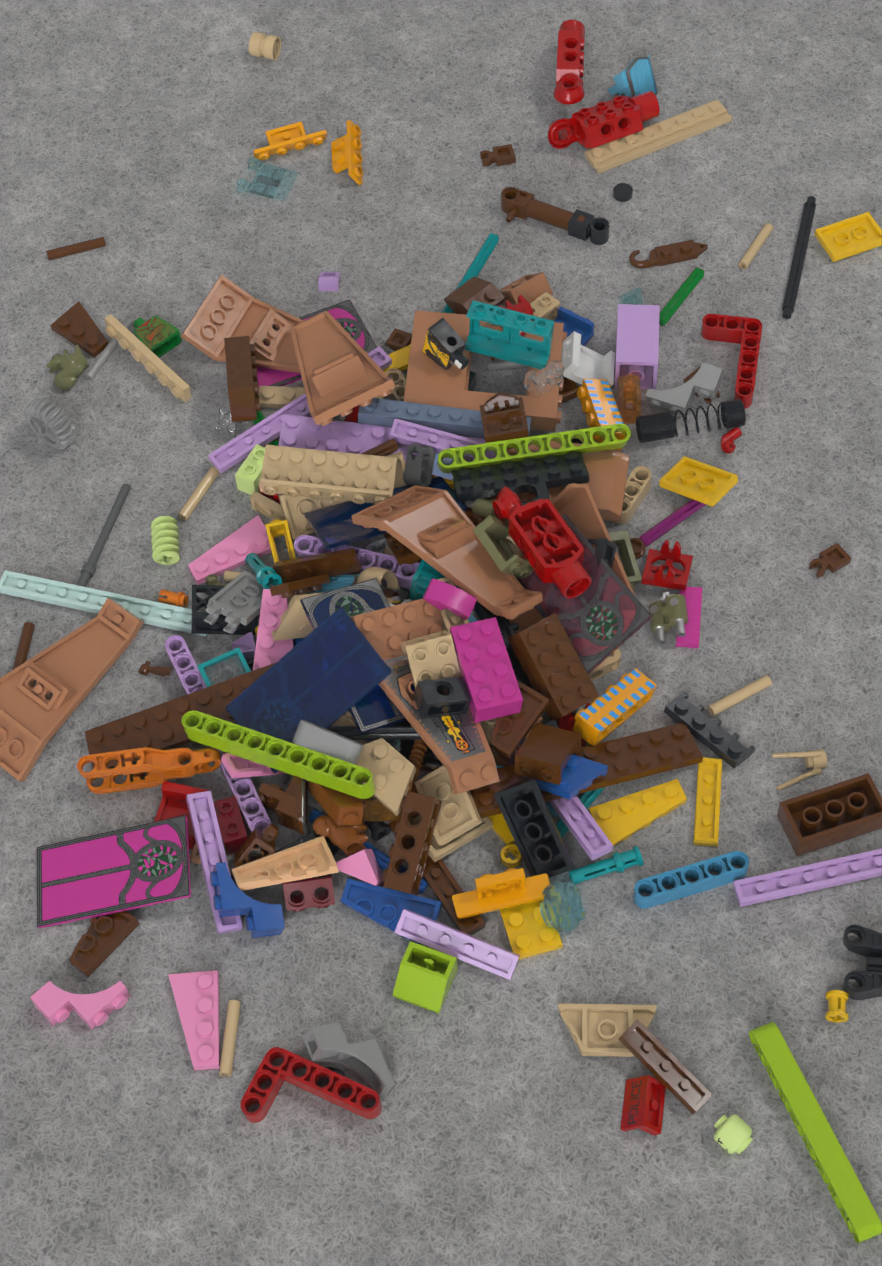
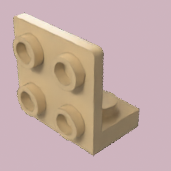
(431, 657)

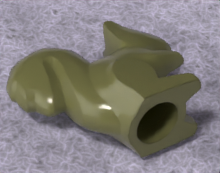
(70, 366)

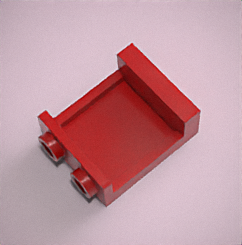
(175, 805)

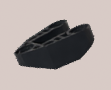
(870, 947)

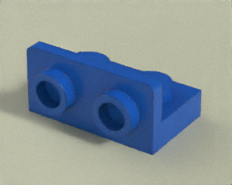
(576, 323)

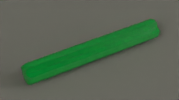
(680, 295)

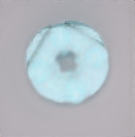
(566, 895)

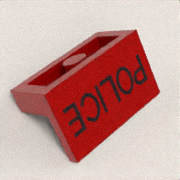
(643, 1105)

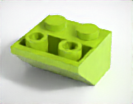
(425, 977)

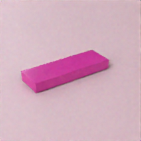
(692, 629)

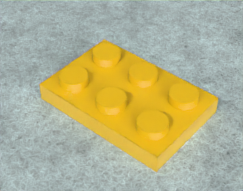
(850, 236)
(698, 481)
(528, 931)

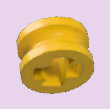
(507, 862)

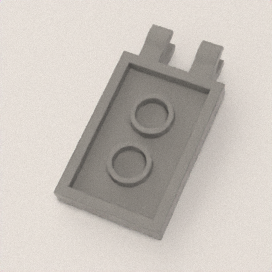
(238, 601)

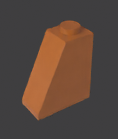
(341, 807)

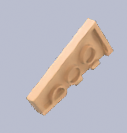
(292, 864)

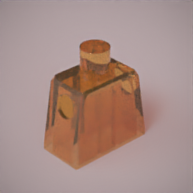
(629, 391)

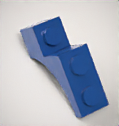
(230, 901)

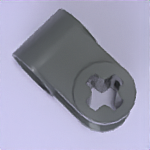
(419, 467)

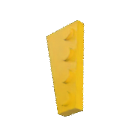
(637, 811)

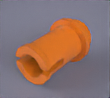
(173, 598)

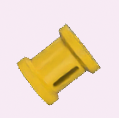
(836, 1006)

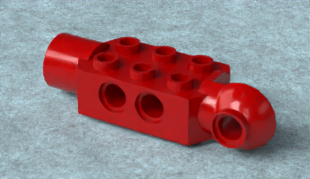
(570, 63)
(604, 121)
(545, 542)

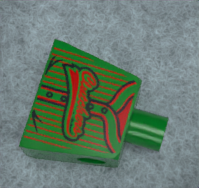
(157, 335)

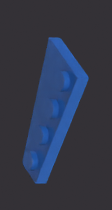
(386, 904)

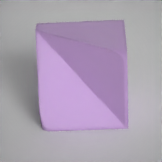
(246, 645)

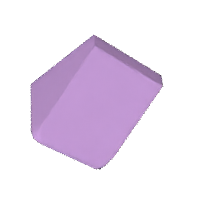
(329, 281)

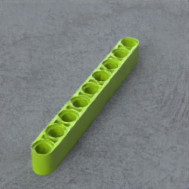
(542, 441)
(285, 761)
(817, 1132)

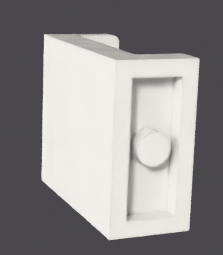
(585, 363)

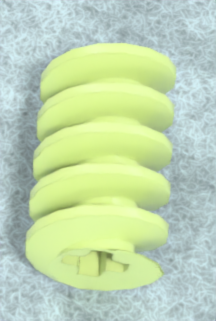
(165, 540)

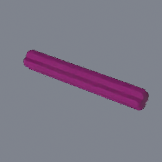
(671, 521)

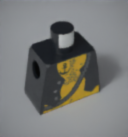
(445, 346)

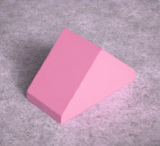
(362, 866)

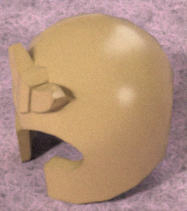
(380, 573)

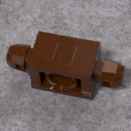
(263, 839)

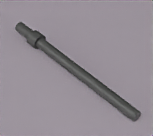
(89, 568)

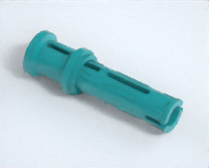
(264, 574)
(616, 862)

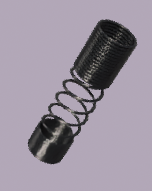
(663, 425)

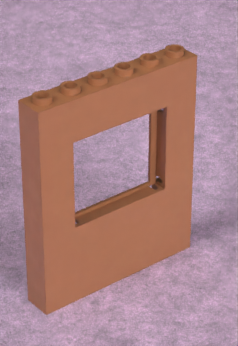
(449, 388)

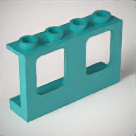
(509, 343)

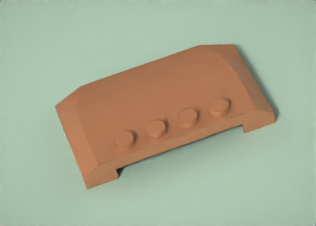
(606, 480)

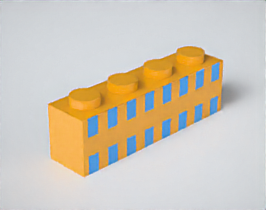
(599, 406)
(614, 707)

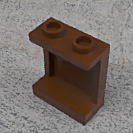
(546, 753)

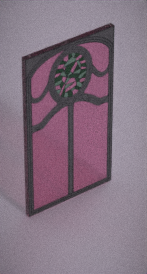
(597, 618)

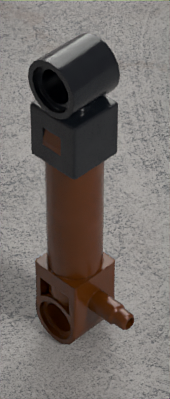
(578, 223)

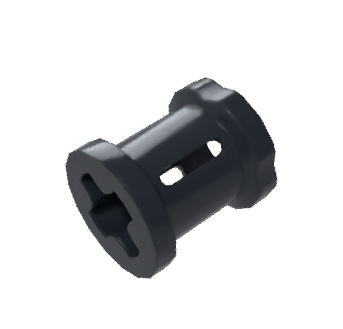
(378, 829)

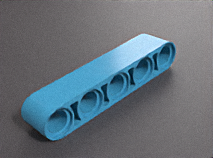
(698, 871)

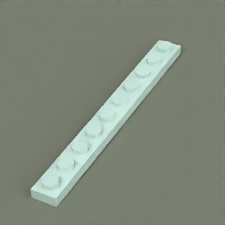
(92, 600)

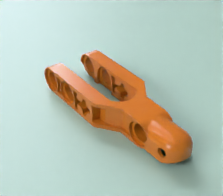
(157, 763)

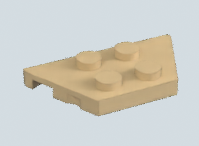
(294, 621)
(390, 773)
(599, 1026)

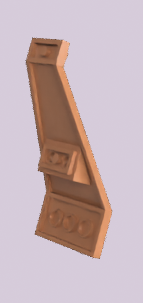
(235, 313)
(335, 369)

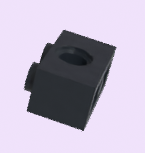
(442, 697)

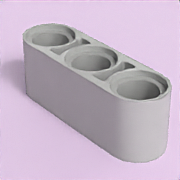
(327, 742)

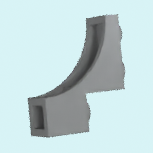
(704, 383)
(365, 1058)

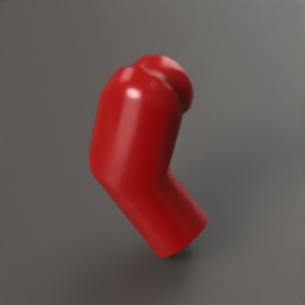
(728, 439)

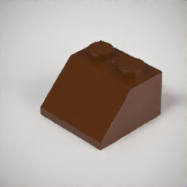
(476, 290)

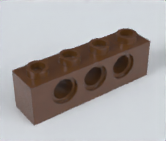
(423, 832)

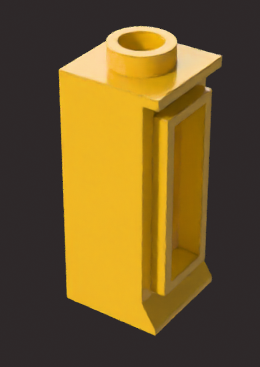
(275, 529)

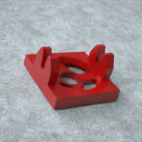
(670, 556)

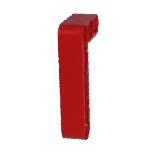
(741, 331)
(307, 1082)

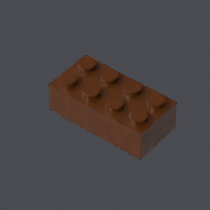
(242, 378)
(553, 666)
(831, 814)

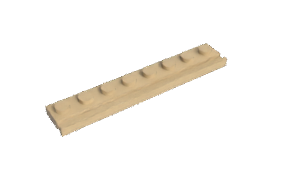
(658, 136)

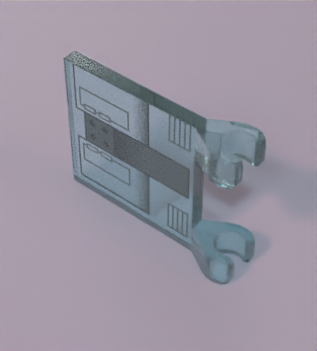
(269, 180)

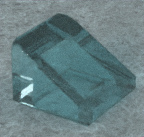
(632, 297)

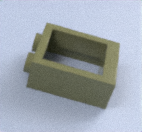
(627, 556)

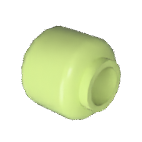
(733, 1134)

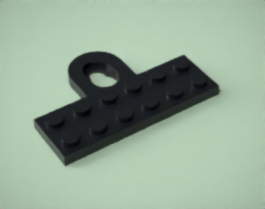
(521, 476)

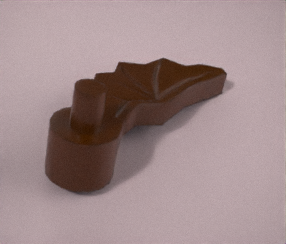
(160, 671)

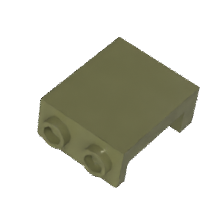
(492, 535)

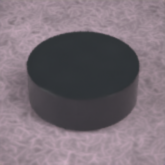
(622, 192)

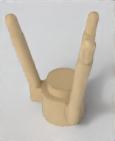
(812, 759)

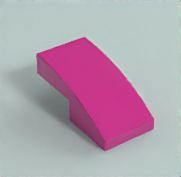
(450, 597)

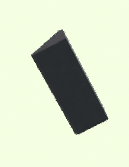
(533, 829)

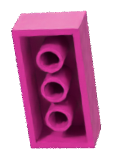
(486, 670)

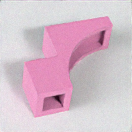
(91, 1008)

